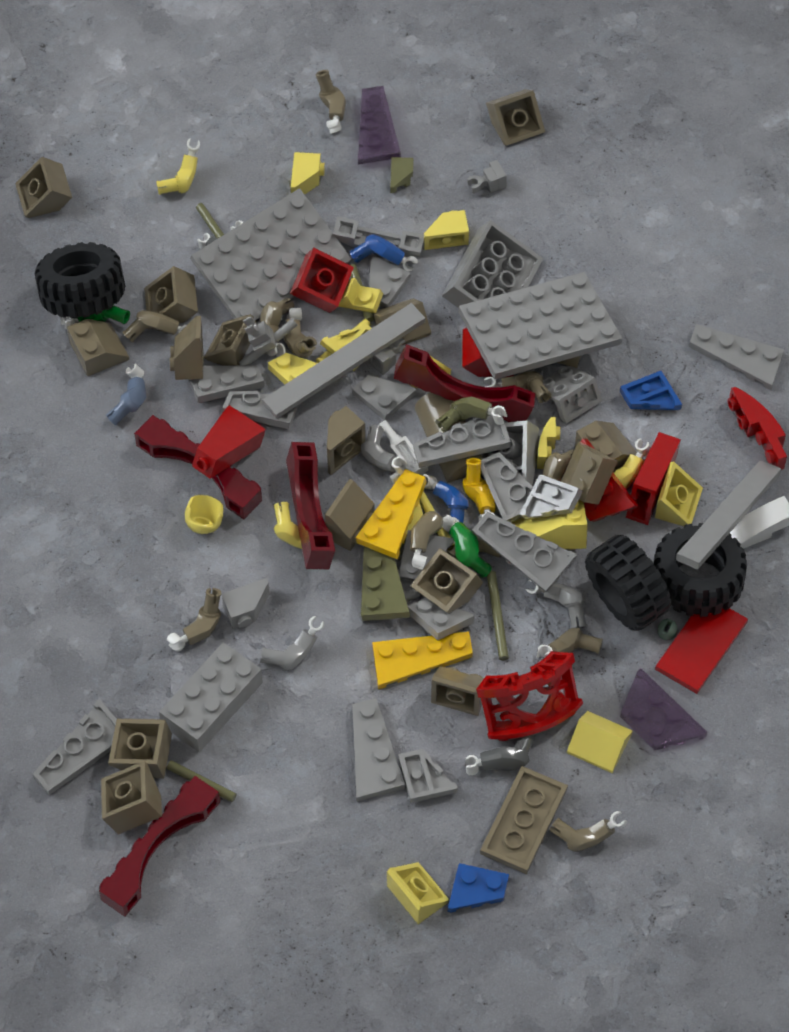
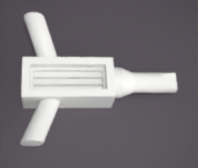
(402, 447)

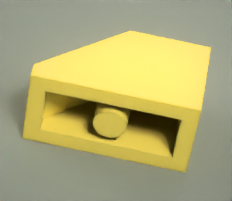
(306, 171)
(447, 231)

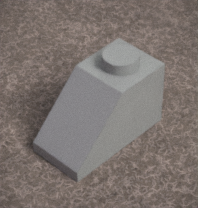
(245, 603)

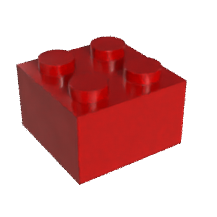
(321, 280)

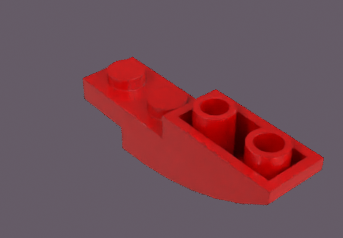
(759, 422)

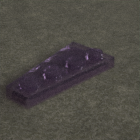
(377, 131)

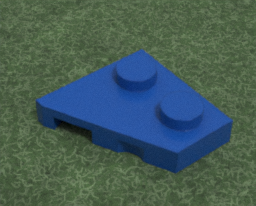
(651, 393)
(477, 887)

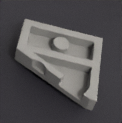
(388, 278)
(383, 395)
(436, 620)

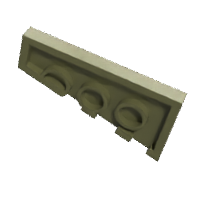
(381, 588)

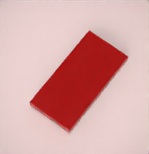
(700, 648)

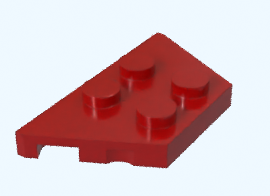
(614, 499)

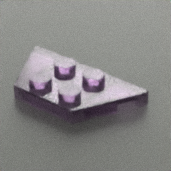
(657, 715)

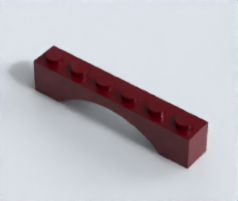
(419, 370)
(162, 441)
(314, 535)
(191, 806)

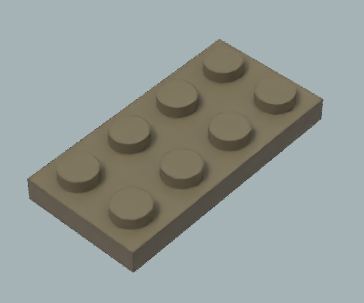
(523, 820)

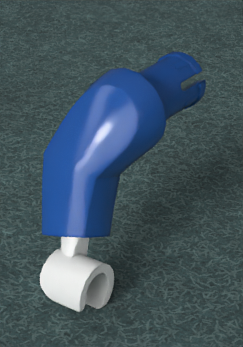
(384, 248)
(452, 496)

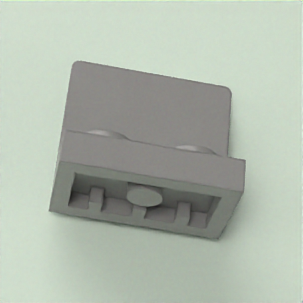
(572, 392)

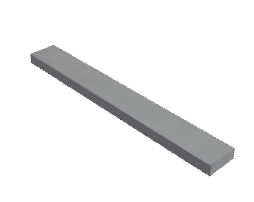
(343, 360)
(728, 514)

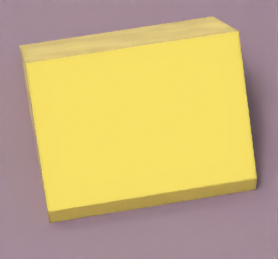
(678, 497)
(599, 741)
(416, 890)

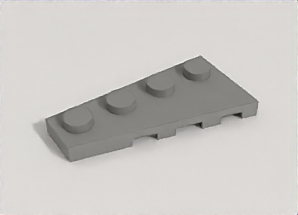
(750, 357)
(462, 441)
(533, 556)
(79, 749)
(375, 759)

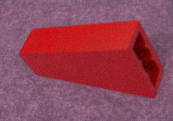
(227, 442)
(652, 476)

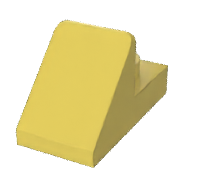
(360, 297)

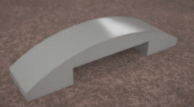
(351, 234)

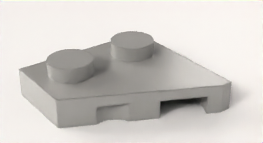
(550, 498)
(435, 542)
(423, 777)

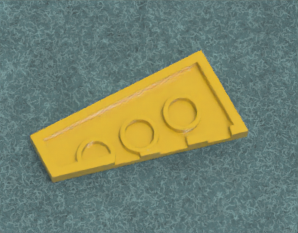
(389, 522)
(410, 656)

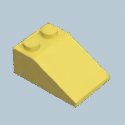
(565, 530)

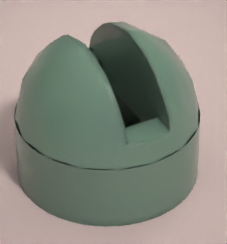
(672, 632)

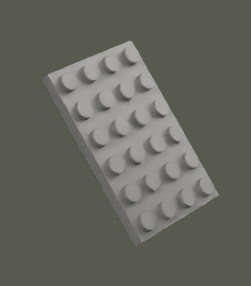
(265, 254)
(539, 325)

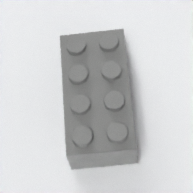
(211, 697)

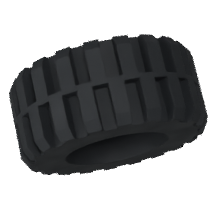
(80, 280)
(628, 582)
(699, 594)

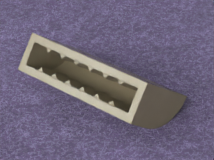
(428, 410)

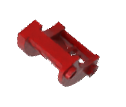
(555, 672)

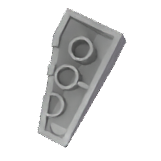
(523, 449)

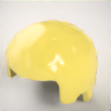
(203, 514)

